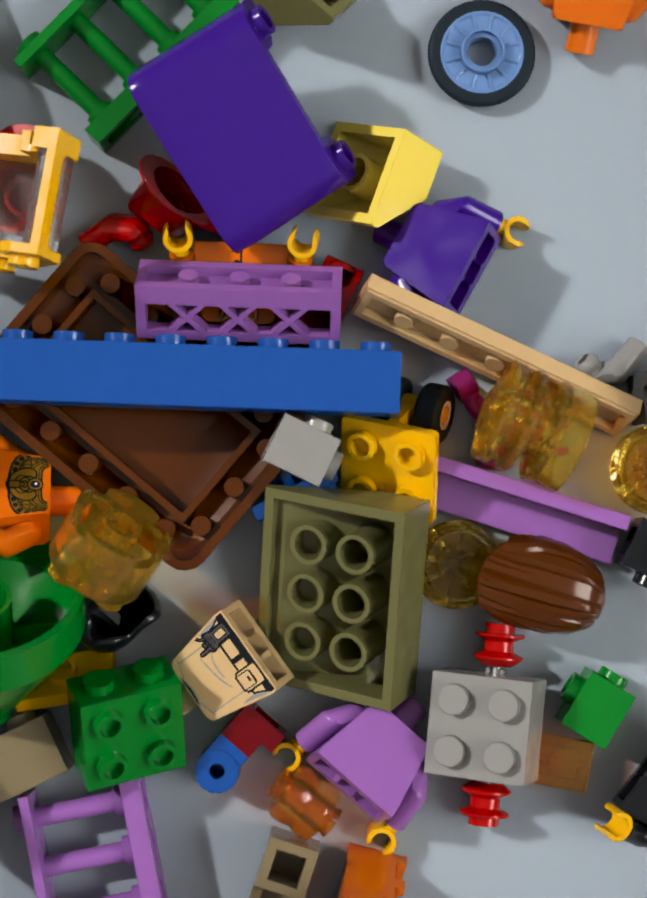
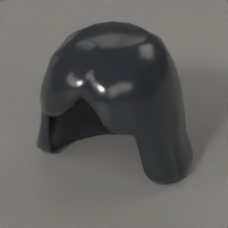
(106, 636)

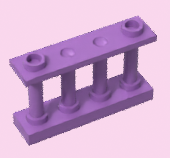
(136, 848)

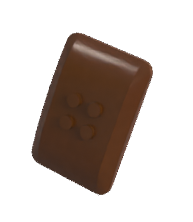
(184, 464)

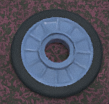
(488, 23)

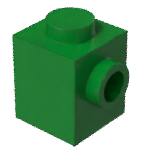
(594, 704)

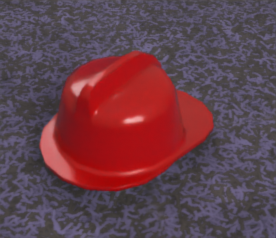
(166, 198)

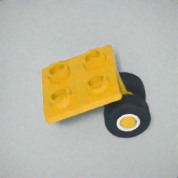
(401, 451)

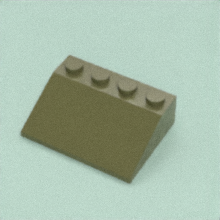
(345, 590)

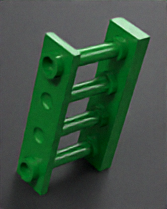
(107, 119)

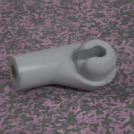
(616, 369)

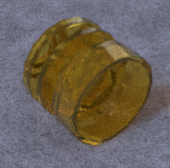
(542, 430)

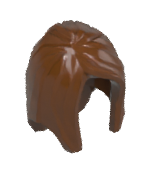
(541, 586)

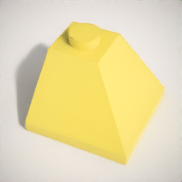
(391, 175)

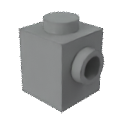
(304, 449)

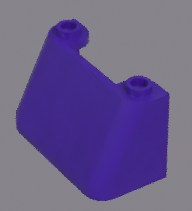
(238, 127)

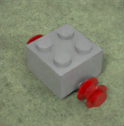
(486, 726)

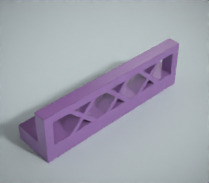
(236, 287)
(527, 509)

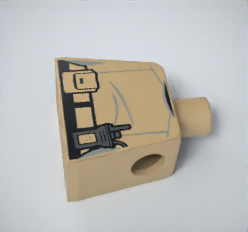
(228, 665)

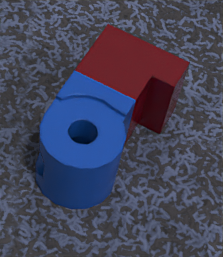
(224, 756)

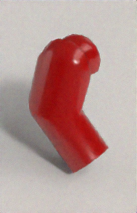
(119, 228)

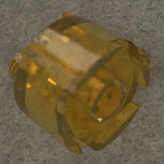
(108, 548)

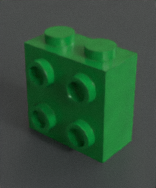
(126, 722)

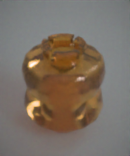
(304, 802)

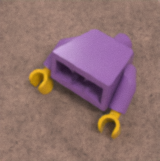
(370, 760)

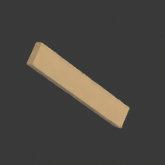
(481, 347)

